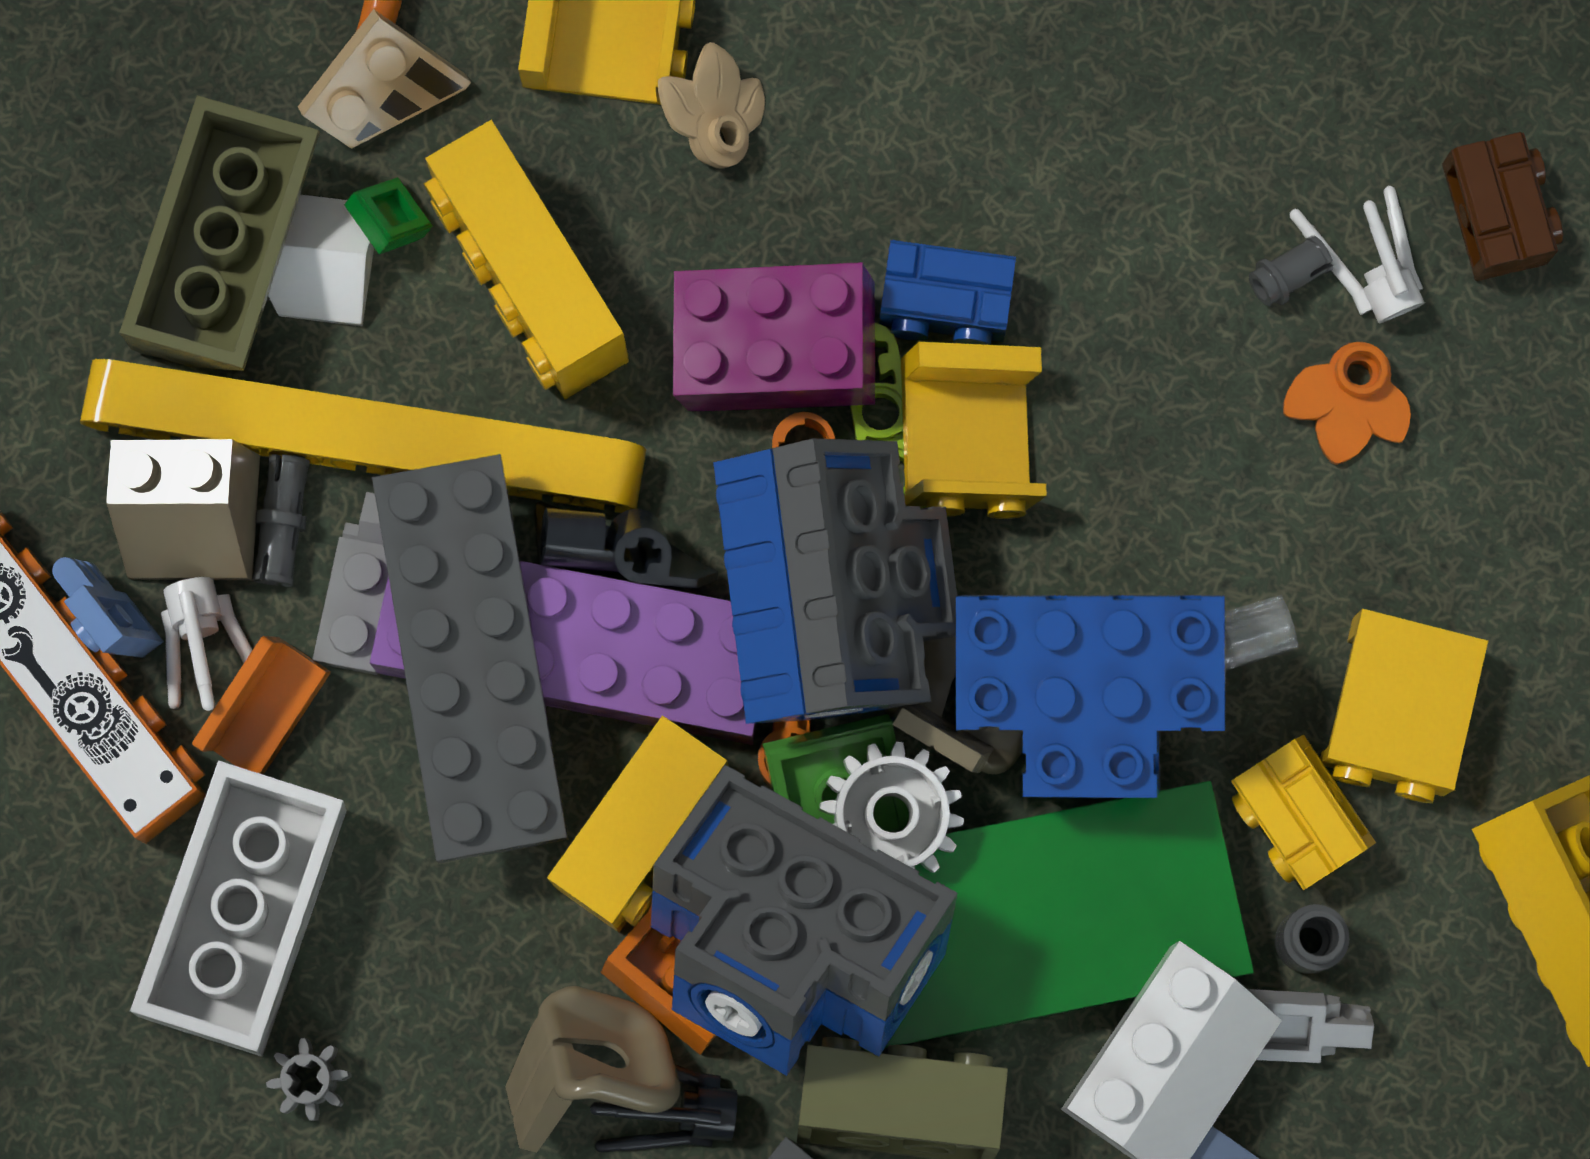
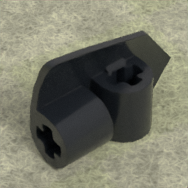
(587, 543)

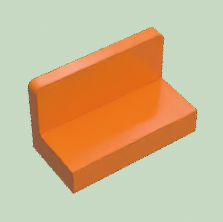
(262, 705)

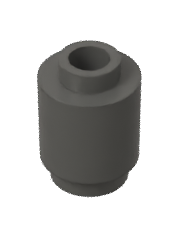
(1328, 927)

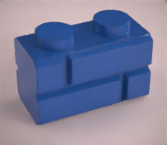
(946, 293)

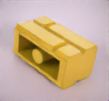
(1300, 813)

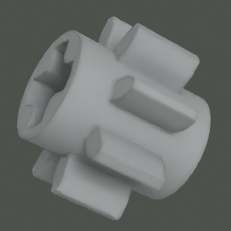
(290, 1082)

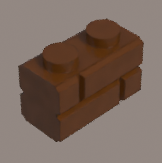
(1502, 205)

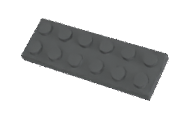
(469, 659)

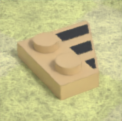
(379, 83)

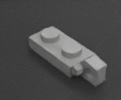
(354, 595)
(1313, 1025)

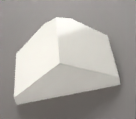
(323, 265)

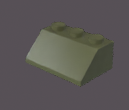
(901, 1101)

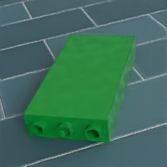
(1077, 910)

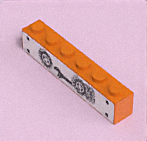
(86, 705)

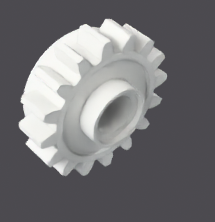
(912, 784)

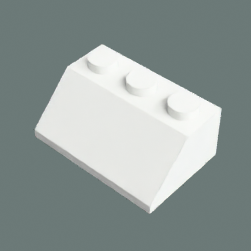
(1173, 1059)

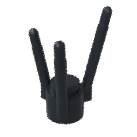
(704, 1113)

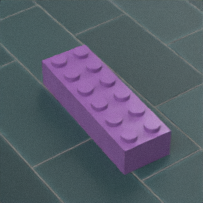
(621, 651)

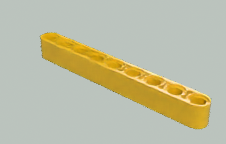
(358, 431)

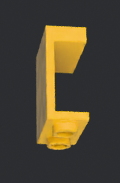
(604, 46)
(968, 427)
(1404, 706)

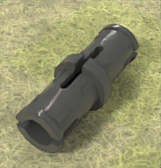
(281, 520)

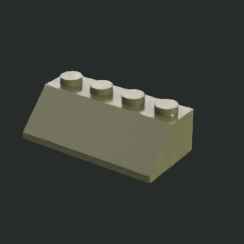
(218, 236)

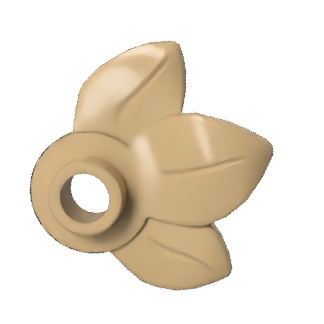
(714, 103)

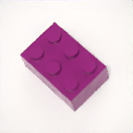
(774, 337)

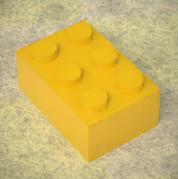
(616, 850)

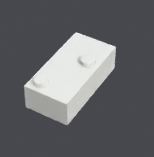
(239, 908)

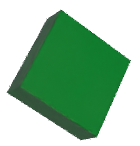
(388, 215)

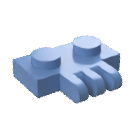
(103, 616)

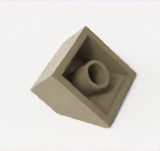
(184, 508)

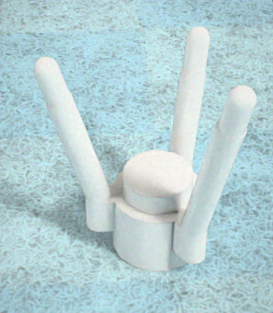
(1392, 286)
(194, 614)

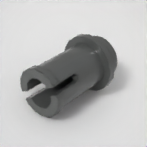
(1288, 272)

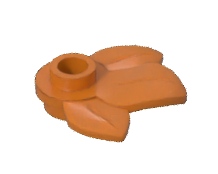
(1347, 411)

